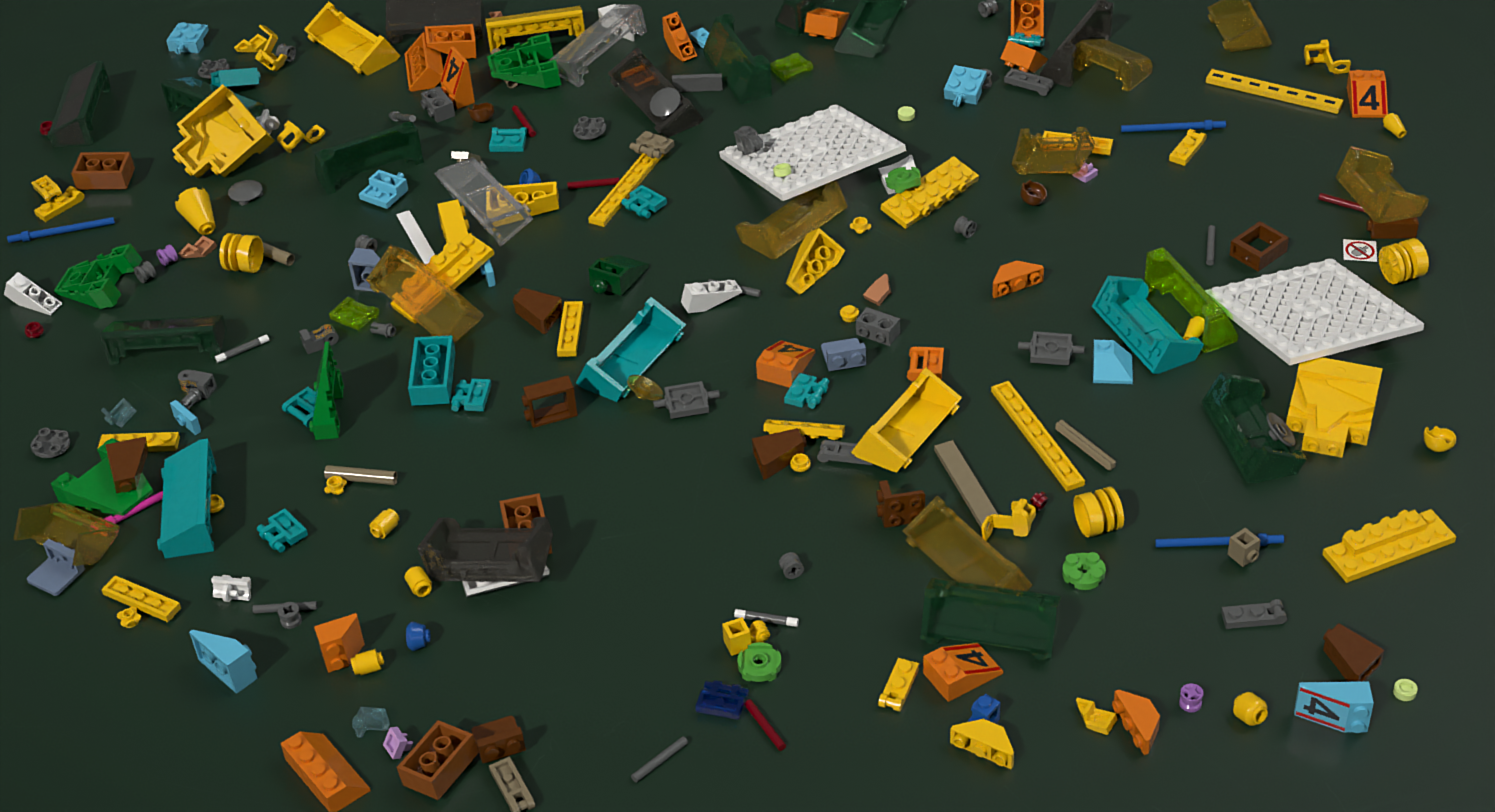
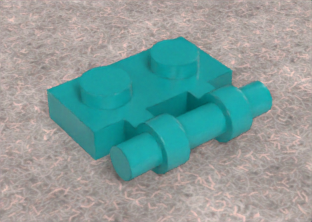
(1034, 40)
(647, 198)
(801, 390)
(476, 396)
(287, 527)

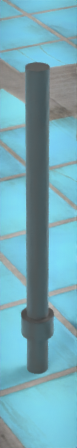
(396, 116)

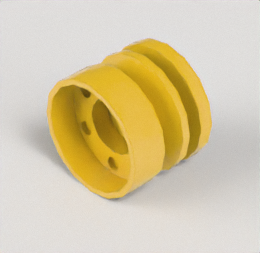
(241, 252)
(1403, 261)
(1098, 511)

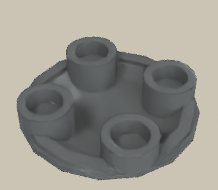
(212, 66)
(665, 102)
(589, 127)
(245, 191)
(50, 443)

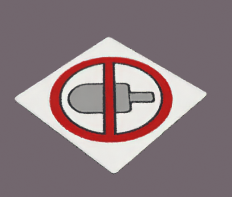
(1359, 250)

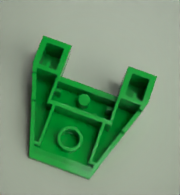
(523, 65)
(96, 280)
(327, 388)
(97, 489)

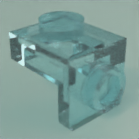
(120, 413)
(370, 719)

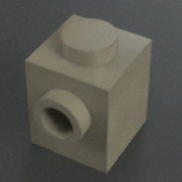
(1244, 547)

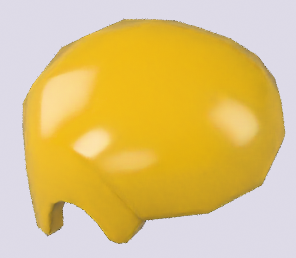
(1439, 439)

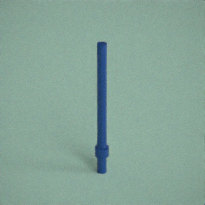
(1206, 125)
(27, 236)
(1212, 541)

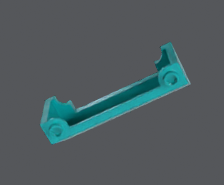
(1141, 326)
(631, 351)
(187, 501)

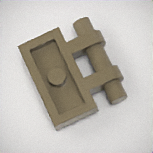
(652, 145)

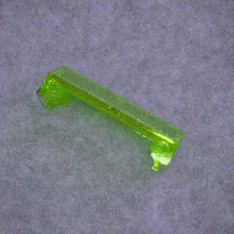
(1168, 275)

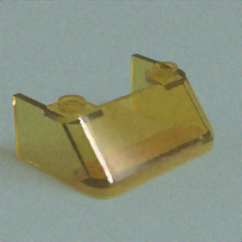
(70, 526)

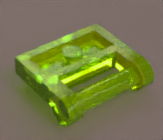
(790, 66)
(353, 313)

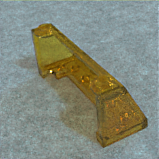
(1376, 191)
(793, 220)
(423, 294)
(961, 550)

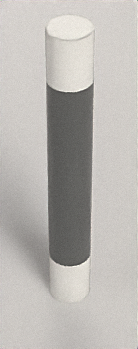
(242, 348)
(770, 618)

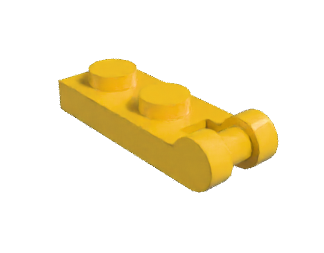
(1187, 147)
(46, 188)
(59, 204)
(899, 684)

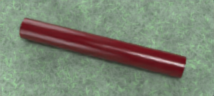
(523, 120)
(593, 183)
(1341, 202)
(765, 725)

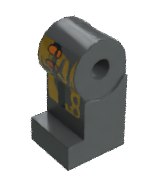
(315, 339)
(195, 379)

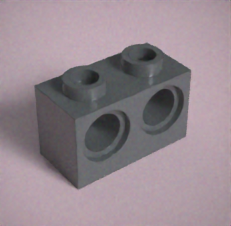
(437, 104)
(878, 326)

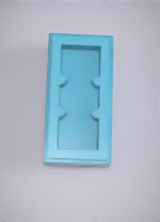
(699, 36)
(487, 270)
(185, 417)

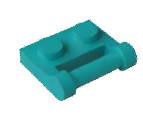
(508, 140)
(304, 399)

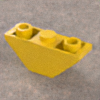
(984, 740)

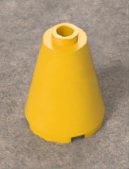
(197, 209)

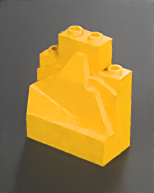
(219, 135)
(1333, 404)

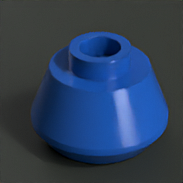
(529, 176)
(417, 636)

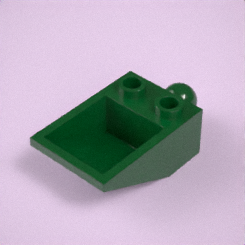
(615, 274)

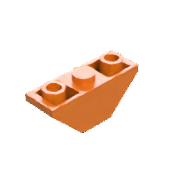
(677, 37)
(1016, 276)
(1138, 717)

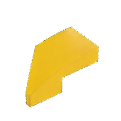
(254, 45)
(1094, 718)

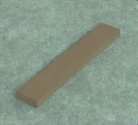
(965, 481)

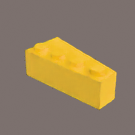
(537, 196)
(452, 221)

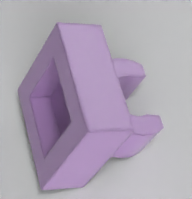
(1086, 173)
(396, 743)

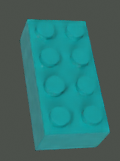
(432, 370)

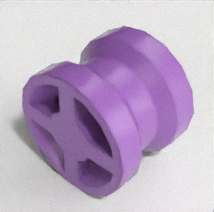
(167, 255)
(1191, 697)

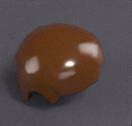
(481, 112)
(1033, 193)

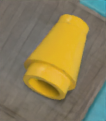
(1393, 124)
(1195, 328)

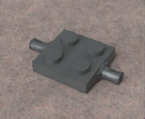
(1051, 348)
(686, 399)

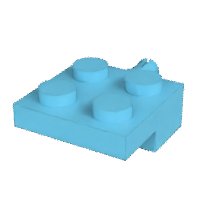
(187, 38)
(964, 85)
(384, 189)

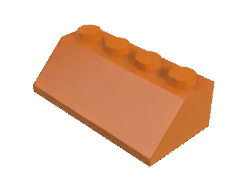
(423, 65)
(324, 770)

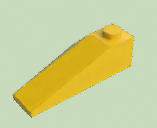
(813, 260)

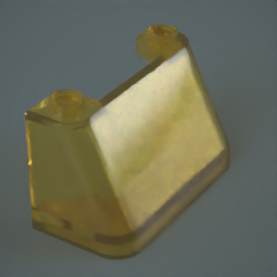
(1238, 25)
(1128, 65)
(1052, 154)

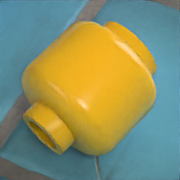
(1250, 708)

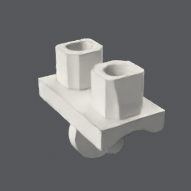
(268, 122)
(231, 588)

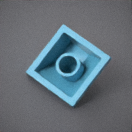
(1111, 363)

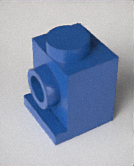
(985, 708)

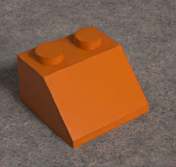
(1022, 57)
(339, 641)

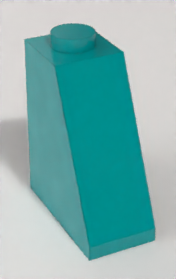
(236, 77)

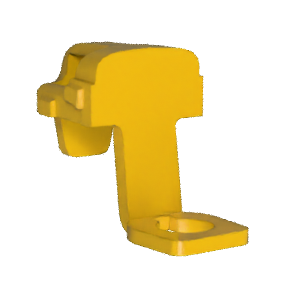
(266, 56)
(1325, 57)
(299, 135)
(1020, 521)

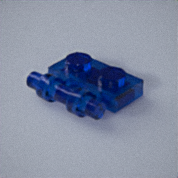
(720, 704)

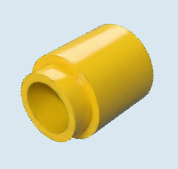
(384, 523)
(418, 581)
(367, 662)

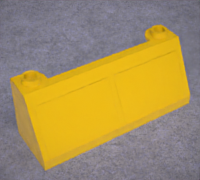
(534, 22)
(350, 41)
(908, 423)

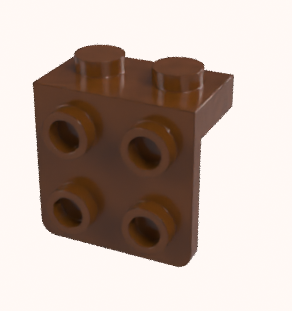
(898, 508)
(498, 739)

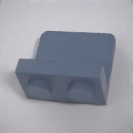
(844, 354)
(57, 570)

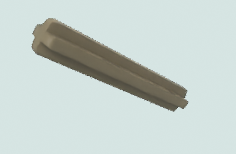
(1086, 445)

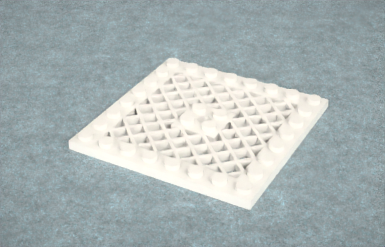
(817, 149)
(1313, 311)

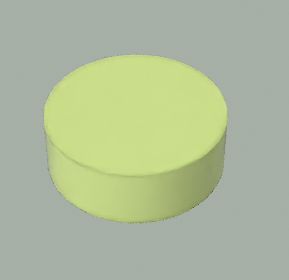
(906, 113)
(782, 170)
(1405, 690)

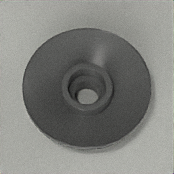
(1280, 430)

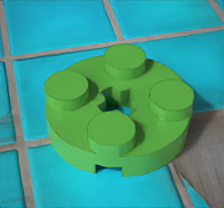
(902, 179)
(1073, 572)
(759, 672)

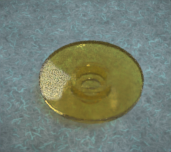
(644, 387)

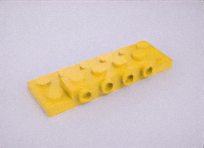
(935, 190)
(456, 263)
(1388, 543)

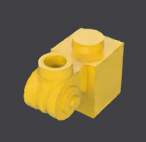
(739, 636)

